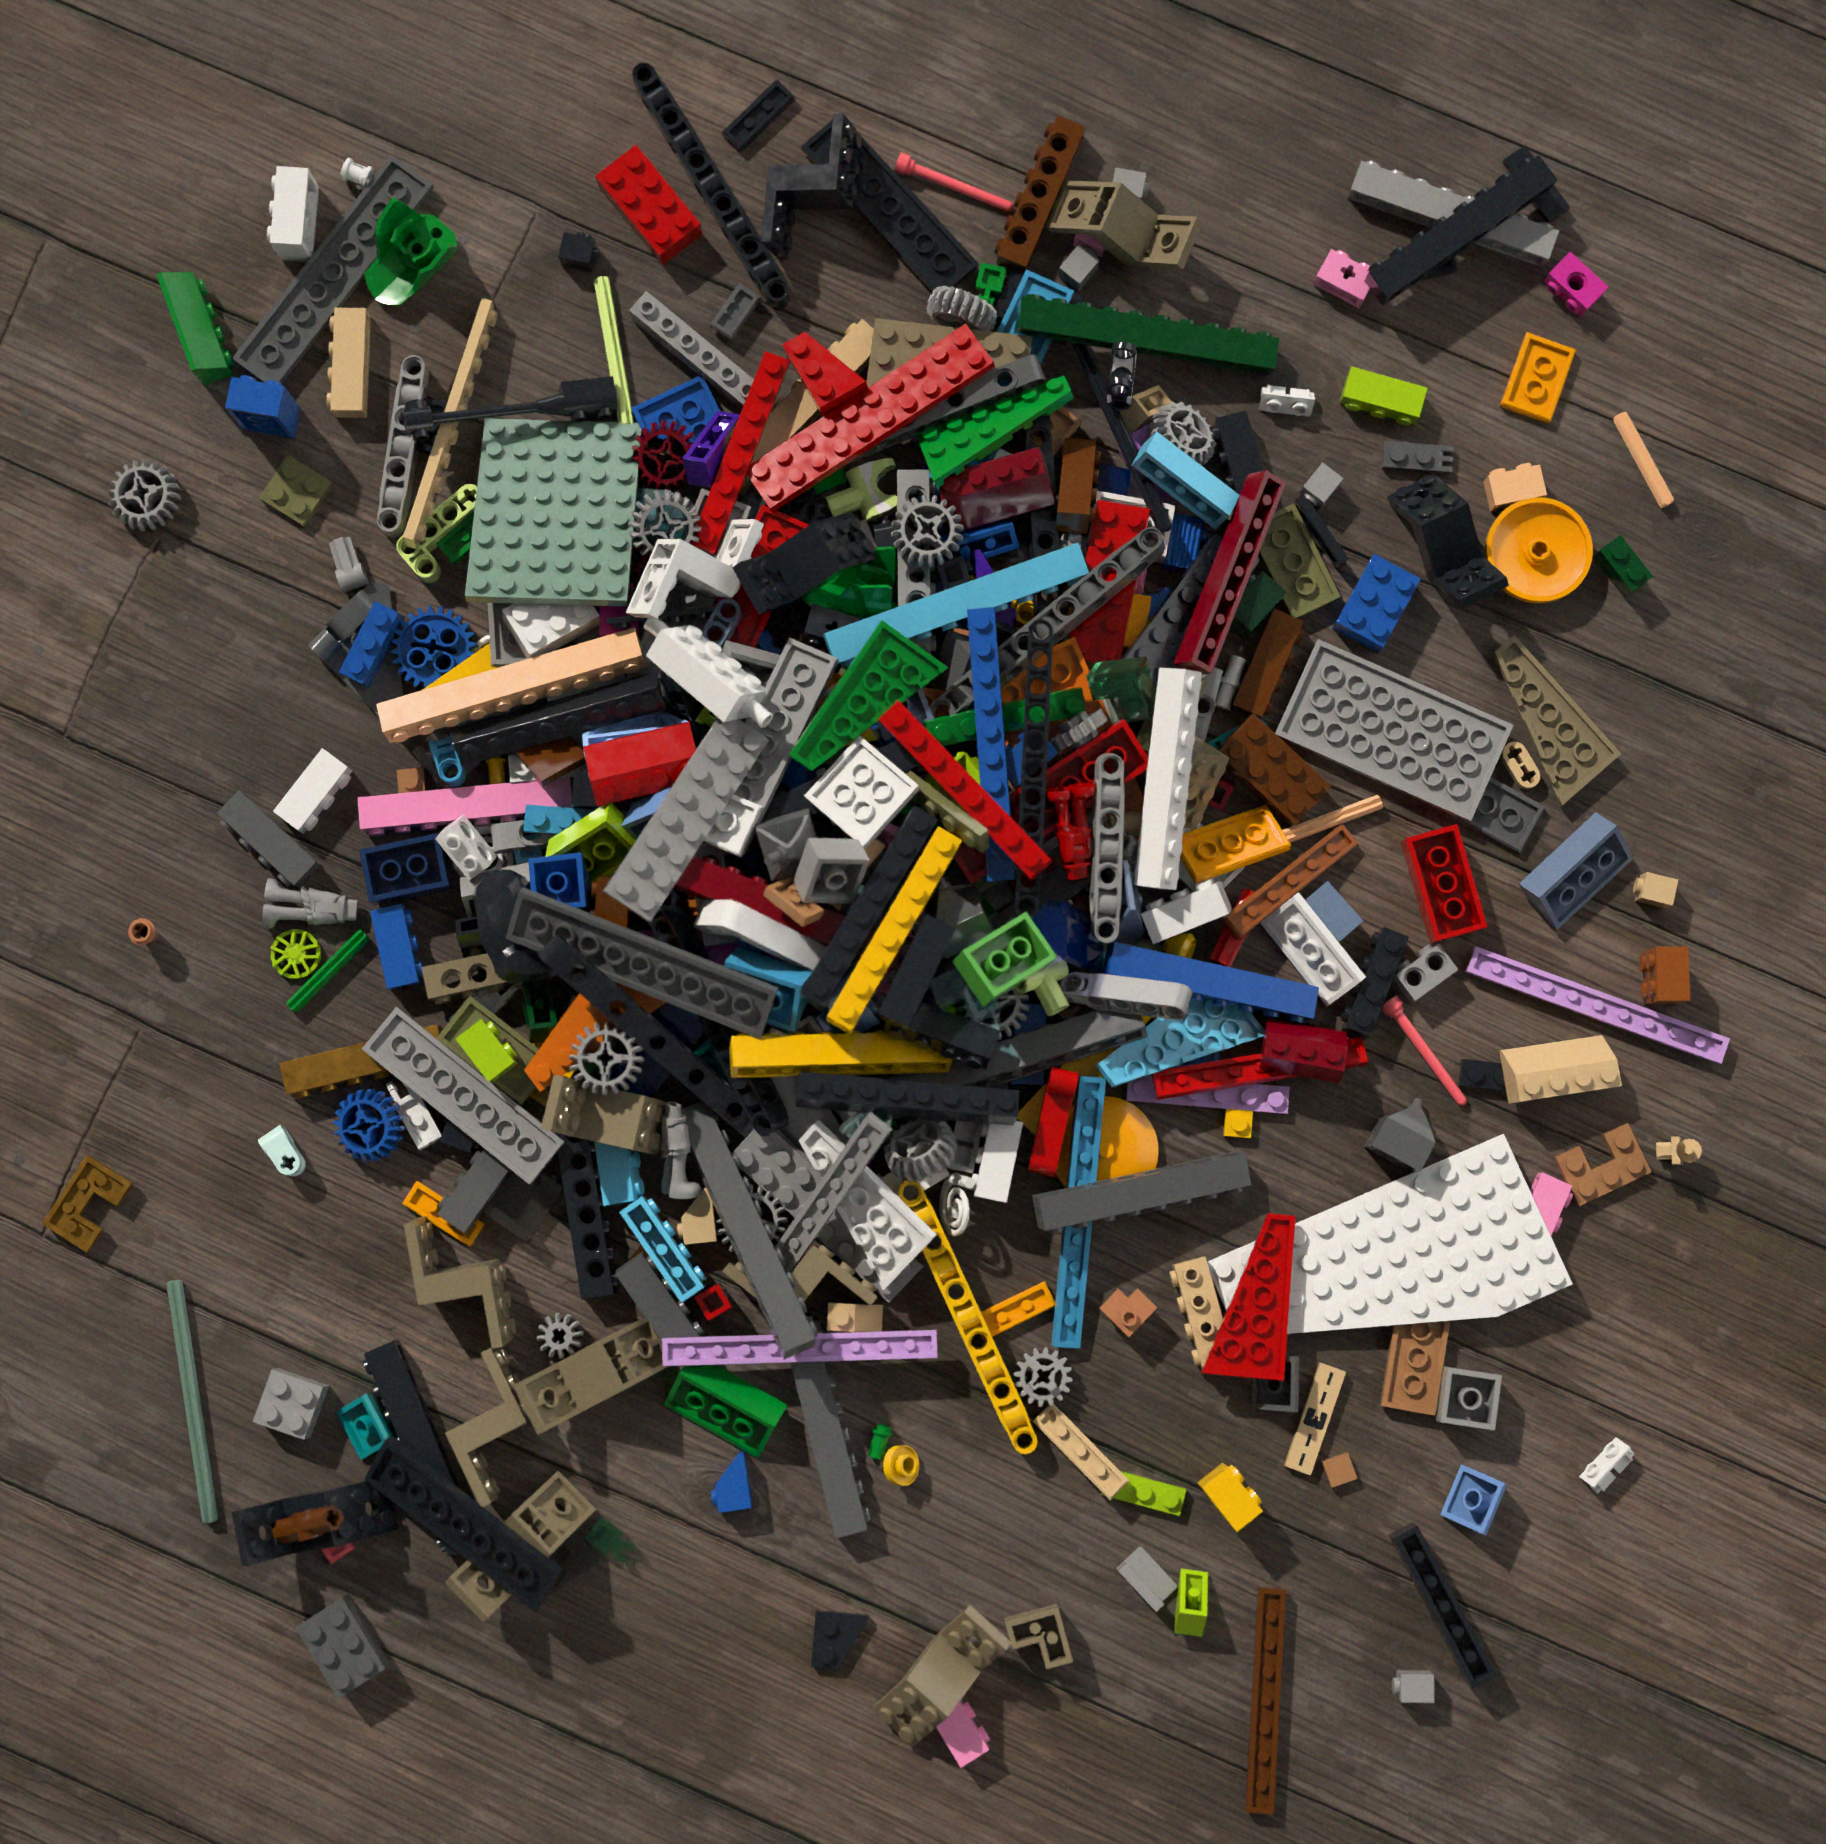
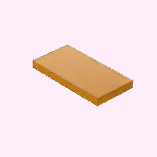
(1232, 844)

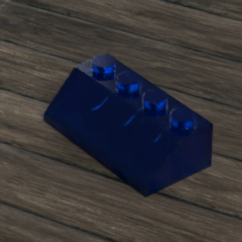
(1070, 935)

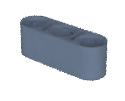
(725, 625)

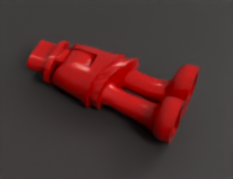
(1075, 839)

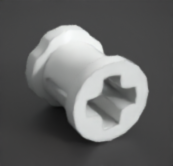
(356, 173)

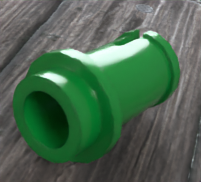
(880, 1441)

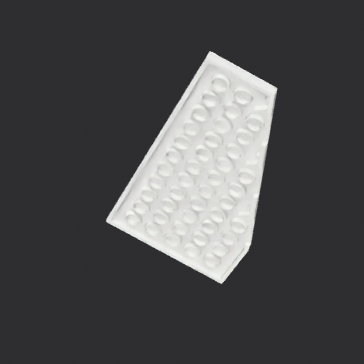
(1419, 1249)

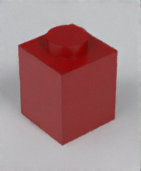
(714, 1301)

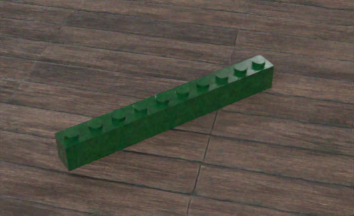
(1150, 335)

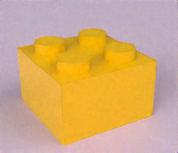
(1230, 1497)

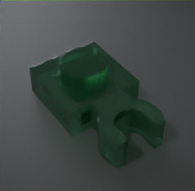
(607, 1537)

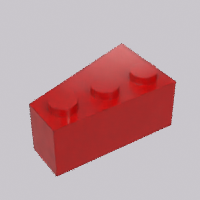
(822, 373)

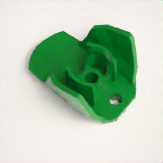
(399, 237)
(861, 590)

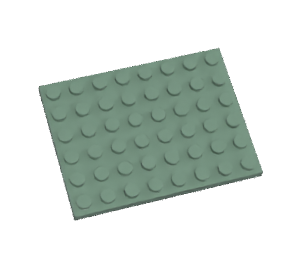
(554, 513)

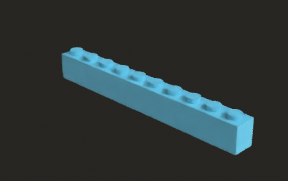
(952, 604)

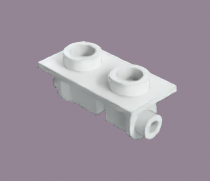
(1298, 403)
(1616, 1456)

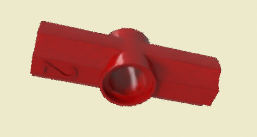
(1227, 943)

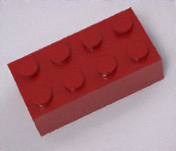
(649, 205)
(1443, 884)

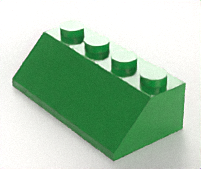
(196, 326)
(726, 1406)

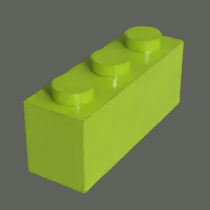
(1383, 396)

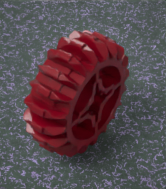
(670, 445)

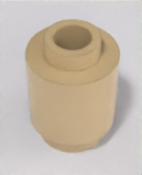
(1132, 822)

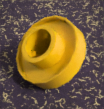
(901, 1465)

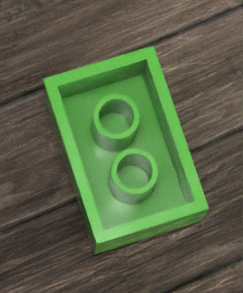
(1004, 959)

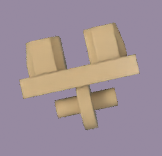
(1679, 1150)

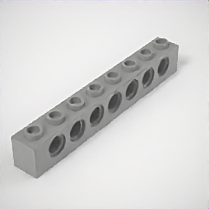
(910, 483)

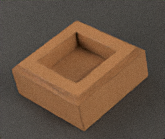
(1339, 1469)

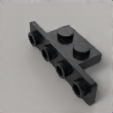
(673, 611)

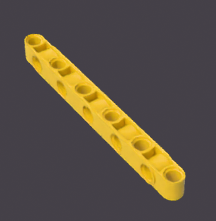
(971, 1322)

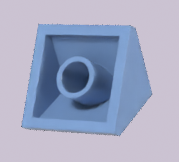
(1473, 1499)

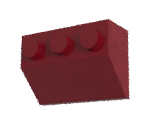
(1304, 1050)

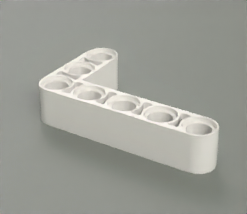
(736, 919)

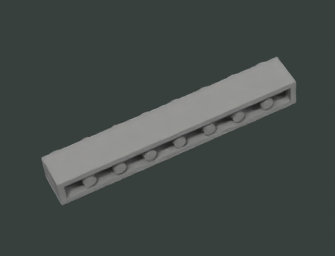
(1425, 204)

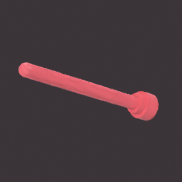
(906, 165)
(1394, 1008)

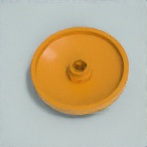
(1540, 549)
(1126, 1142)

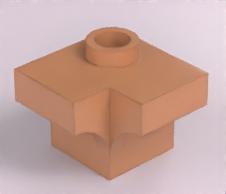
(1128, 1311)

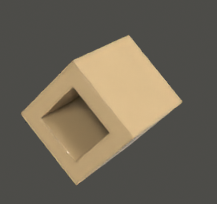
(1655, 889)

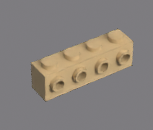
(1199, 1304)

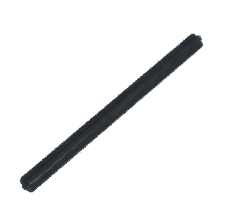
(1122, 437)

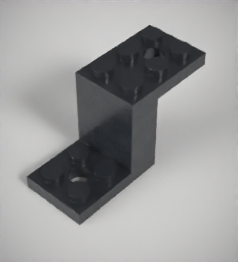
(810, 187)
(1447, 540)
(805, 562)
(354, 1527)

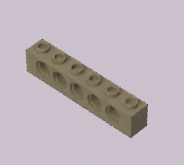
(436, 976)

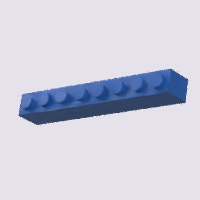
(1216, 982)

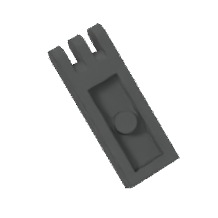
(1417, 457)

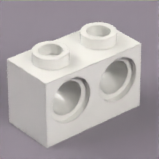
(466, 847)

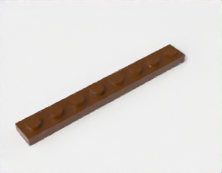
(1265, 1700)

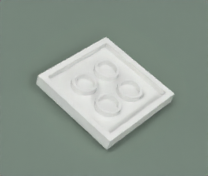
(862, 792)

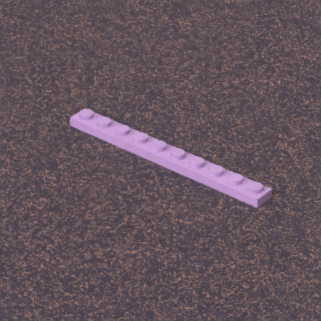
(1597, 1005)
(827, 1348)

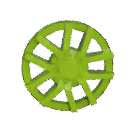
(295, 954)

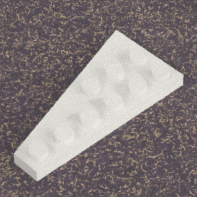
(871, 1211)

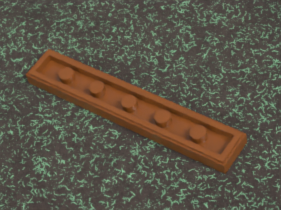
(1290, 881)

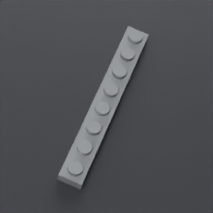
(832, 1190)

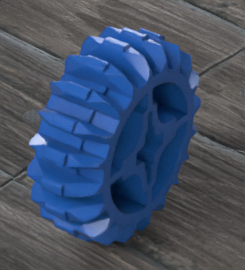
(363, 1102)

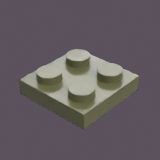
(296, 491)

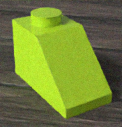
(1191, 1602)

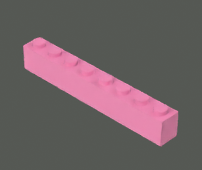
(444, 806)

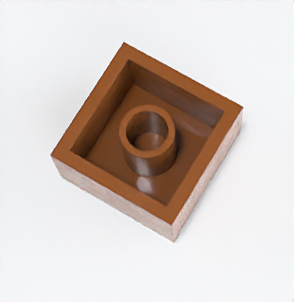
(1665, 975)

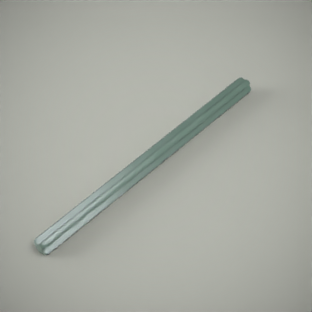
(192, 1401)

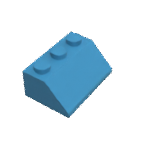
(787, 977)

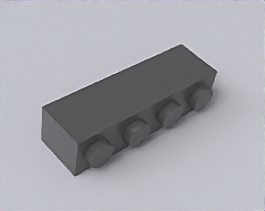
(268, 839)
(473, 1191)
(656, 1299)

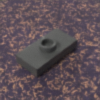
(735, 312)

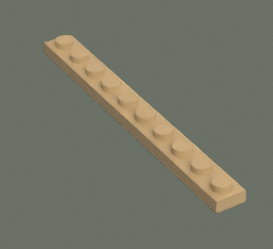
(448, 432)

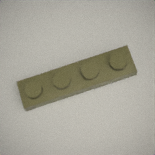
(950, 815)

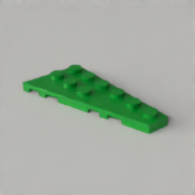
(985, 429)
(880, 675)

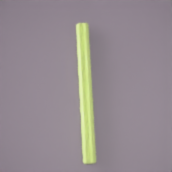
(613, 348)

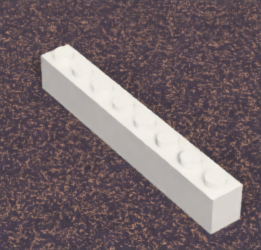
(1167, 778)

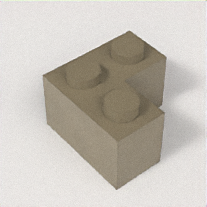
(1041, 1626)

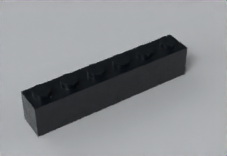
(1442, 1605)

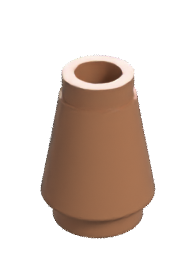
(137, 931)

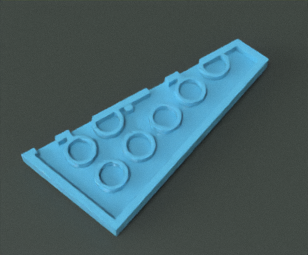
(1176, 1042)

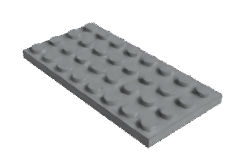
(1394, 730)

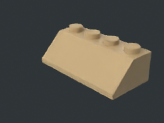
(1559, 1069)

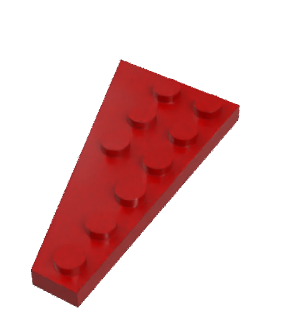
(1256, 1321)

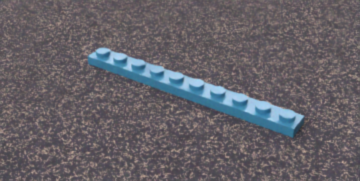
(1076, 1241)

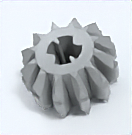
(551, 1333)

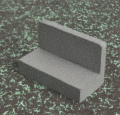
(1147, 1578)

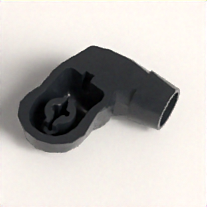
(494, 905)

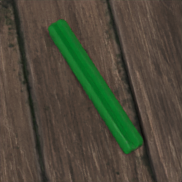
(328, 971)

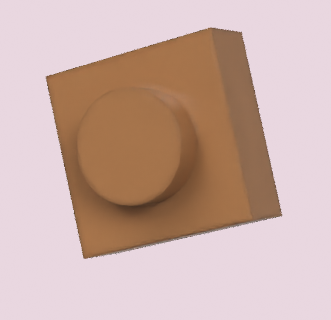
(411, 780)

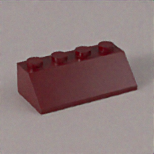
(999, 489)

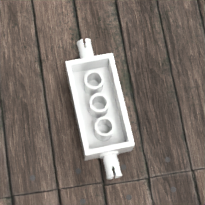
(707, 673)

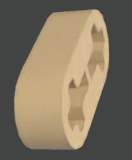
(1525, 762)

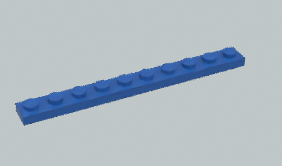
(990, 728)

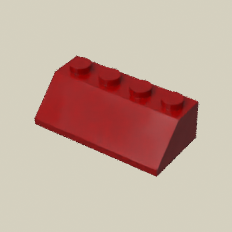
(638, 763)

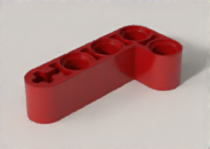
(1052, 1121)

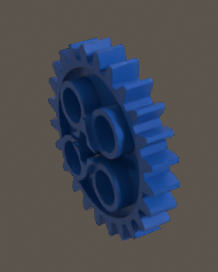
(439, 626)

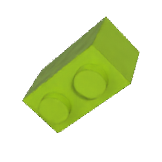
(487, 1050)

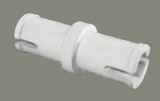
(1230, 682)

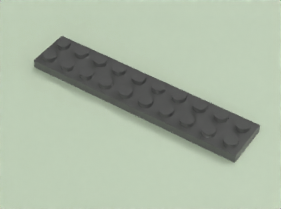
(328, 276)
(646, 963)

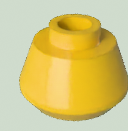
(1180, 945)

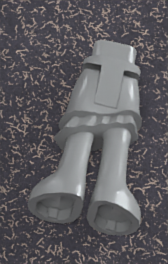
(318, 909)
(675, 1147)

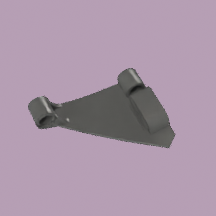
(339, 635)

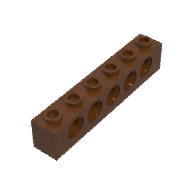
(1060, 132)

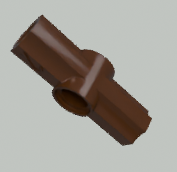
(307, 1524)

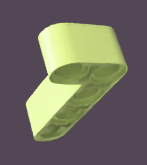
(422, 553)

